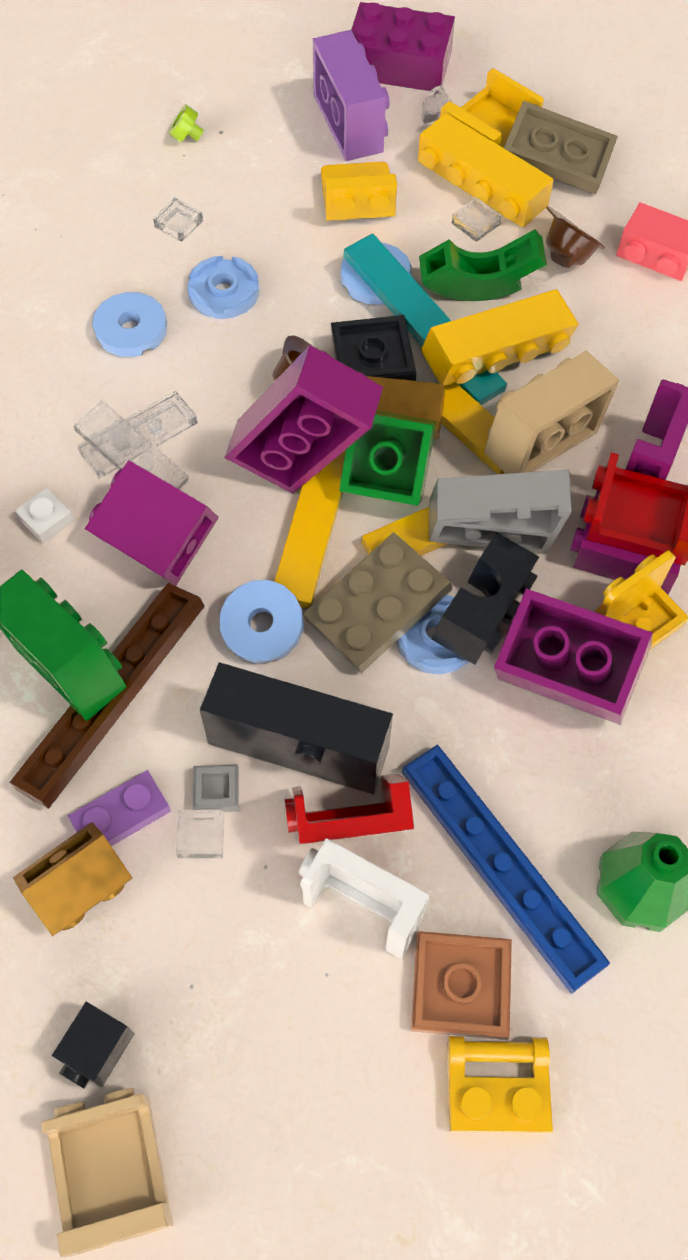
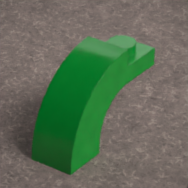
(481, 275)

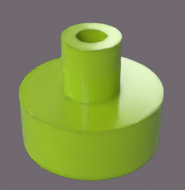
(185, 125)

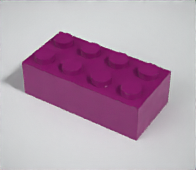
(304, 420)

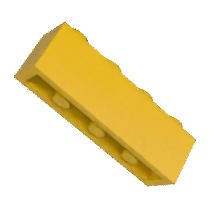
(484, 170)
(499, 337)

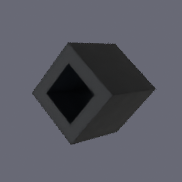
(92, 1046)

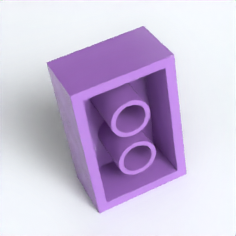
(349, 95)

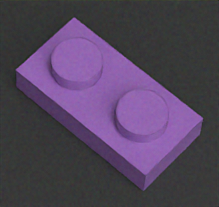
(123, 809)

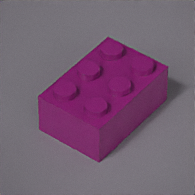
(405, 44)
(573, 656)

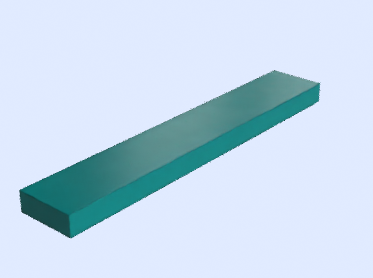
(407, 298)

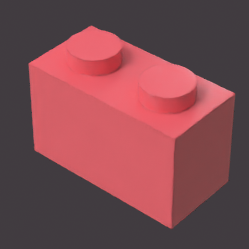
(656, 241)

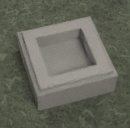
(216, 787)

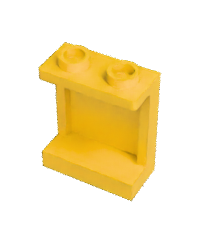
(494, 107)

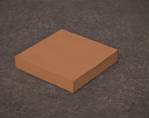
(462, 985)

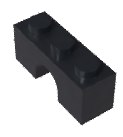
(472, 620)

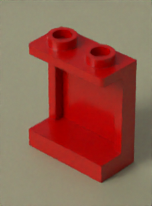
(638, 512)
(353, 821)

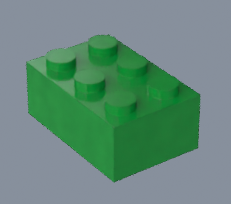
(58, 645)

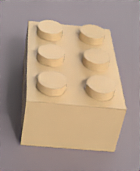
(550, 414)

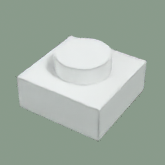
(44, 515)

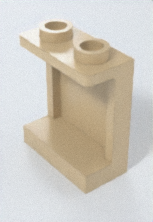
(107, 1172)

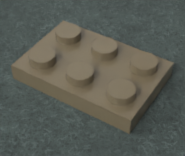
(561, 146)
(377, 602)

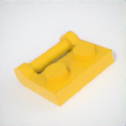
(499, 1102)

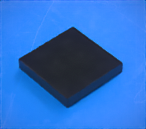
(375, 347)

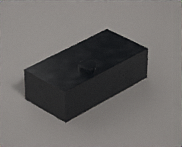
(296, 727)

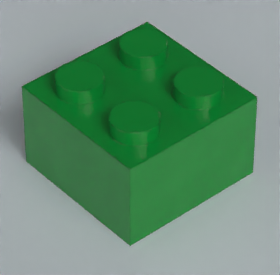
(390, 459)

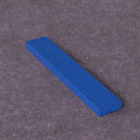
(506, 869)

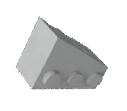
(519, 506)

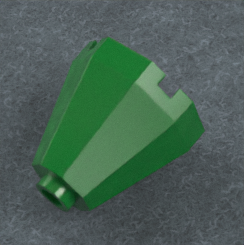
(645, 880)

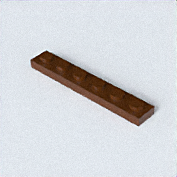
(140, 654)

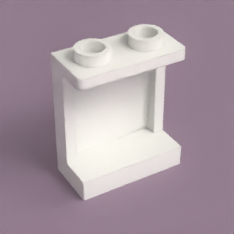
(367, 886)

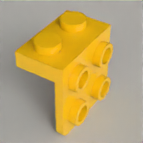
(358, 190)
(643, 601)

